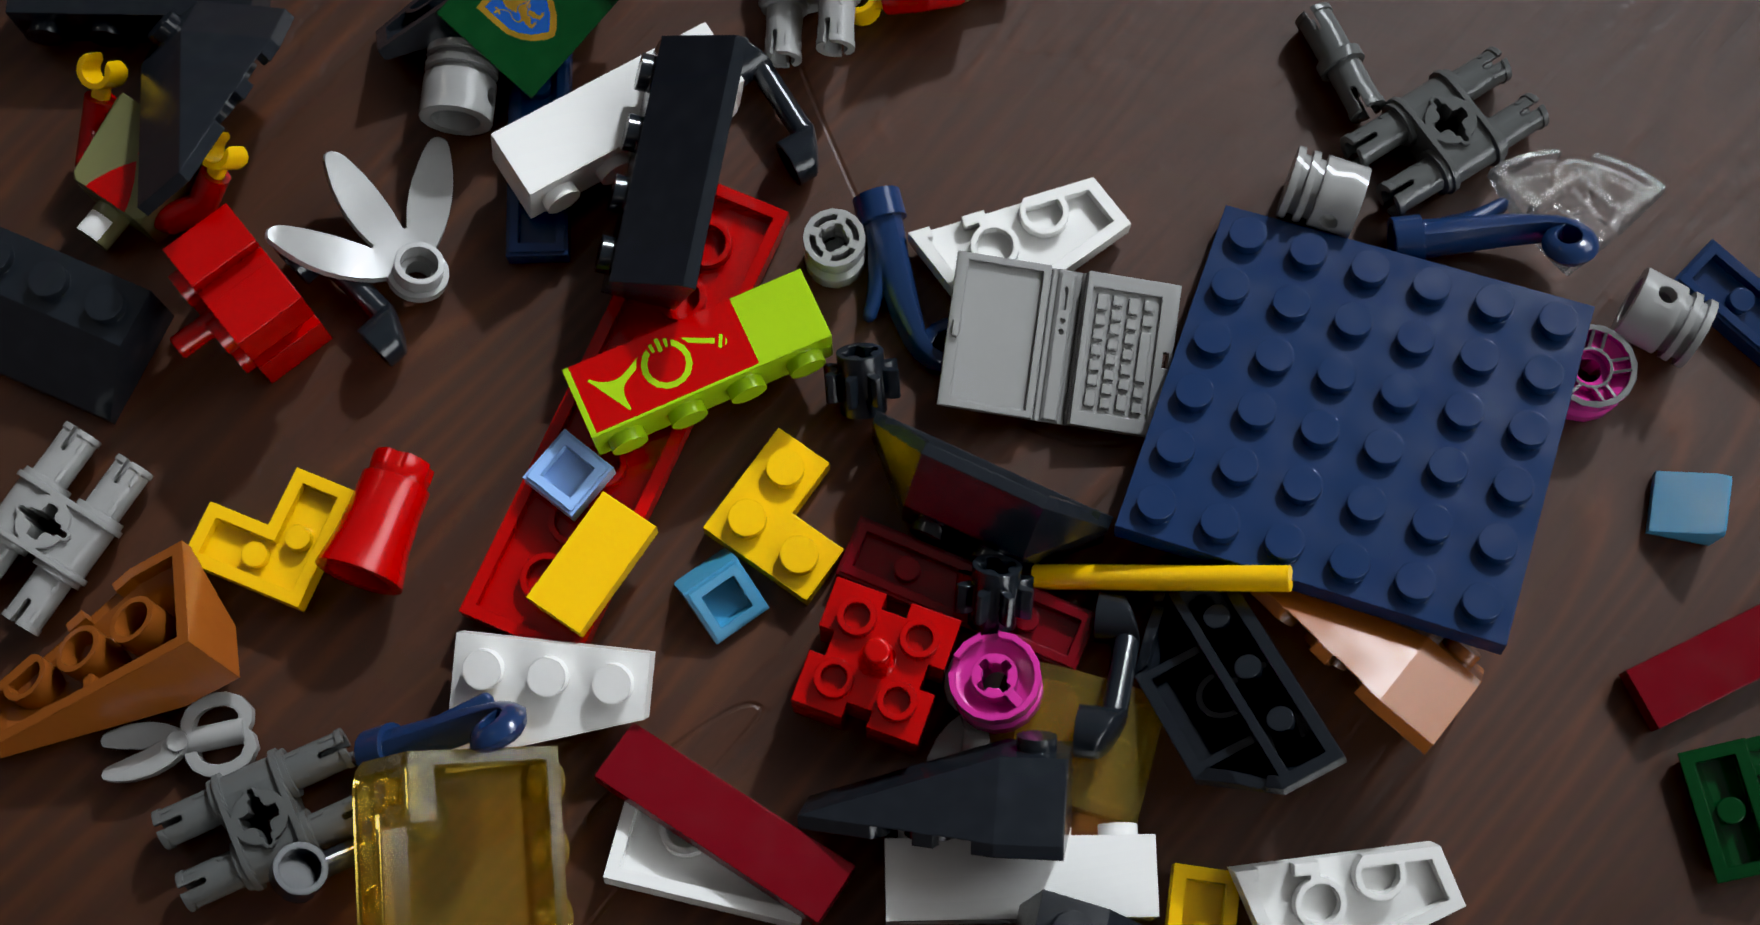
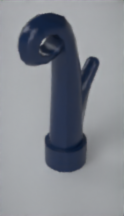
(1486, 227)
(892, 276)
(477, 721)

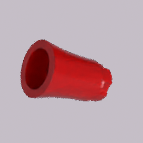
(379, 523)

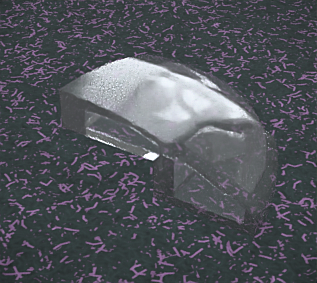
(1598, 193)

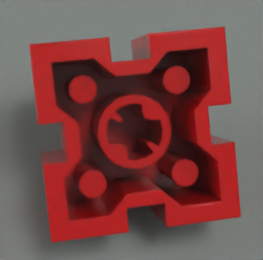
(241, 298)
(876, 666)

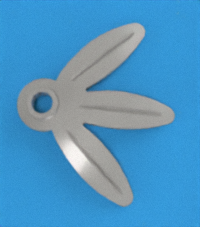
(393, 249)

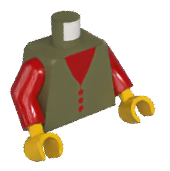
(110, 163)

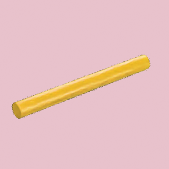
(1163, 577)

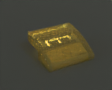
(1117, 782)

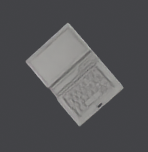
(1057, 344)

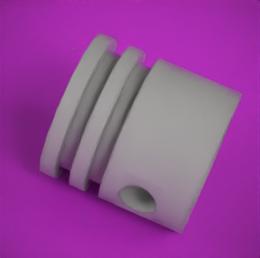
(457, 88)
(1324, 192)
(1664, 317)

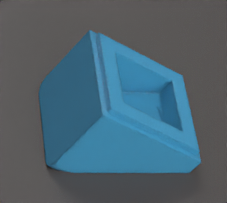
(1689, 506)
(721, 595)

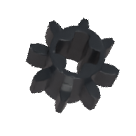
(861, 380)
(994, 594)

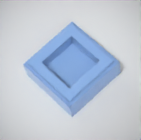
(569, 475)

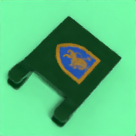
(525, 36)

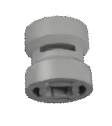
(834, 262)

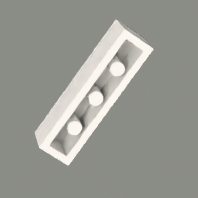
(573, 140)
(961, 888)

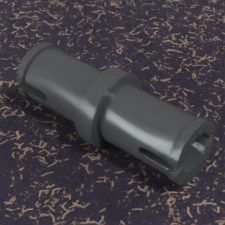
(1340, 62)

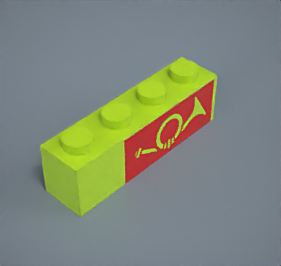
(700, 363)

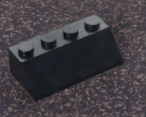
(671, 169)
(74, 327)

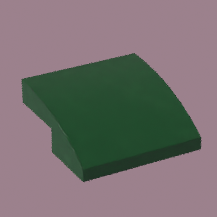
(1726, 802)

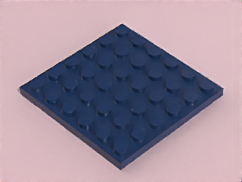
(1361, 426)

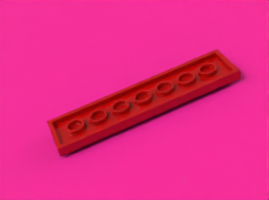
(734, 260)

